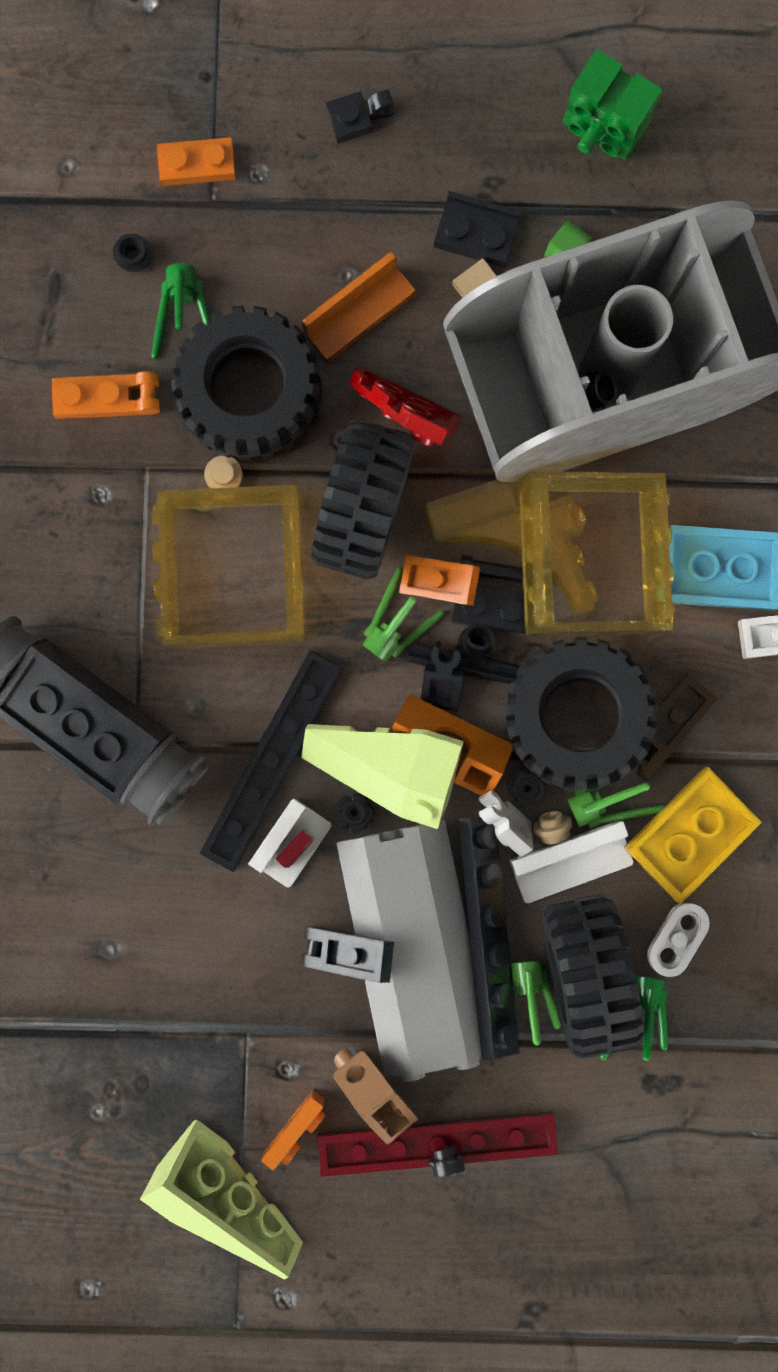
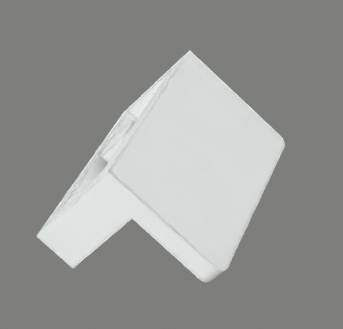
(289, 825)

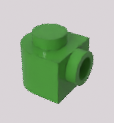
(566, 238)

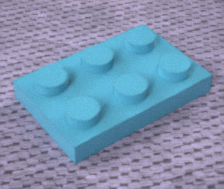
(724, 568)

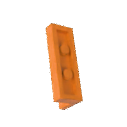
(357, 308)

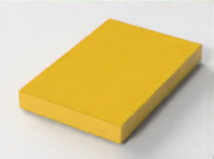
(692, 835)

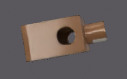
(372, 1094)

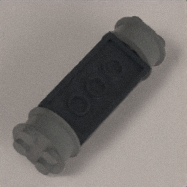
(91, 726)

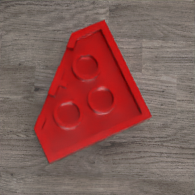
(422, 416)

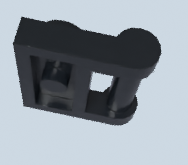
(494, 607)

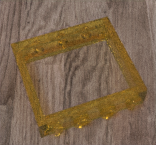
(165, 554)
(537, 558)

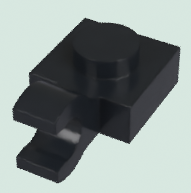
(353, 115)

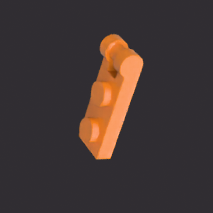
(105, 396)

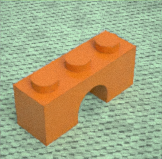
(482, 753)

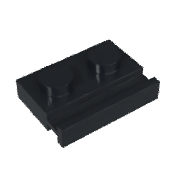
(477, 229)

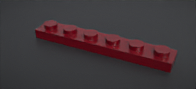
(479, 1138)

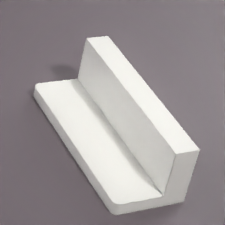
(572, 862)

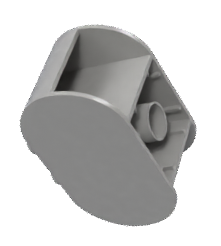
(662, 308)

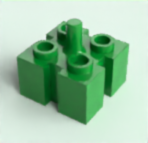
(610, 107)

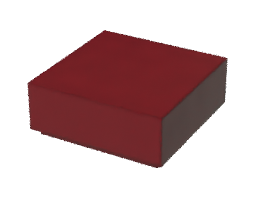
(295, 849)

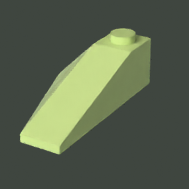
(396, 770)
(214, 1198)

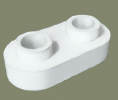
(681, 941)

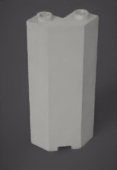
(409, 893)

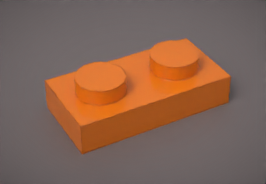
(196, 161)
(439, 580)
(284, 1145)

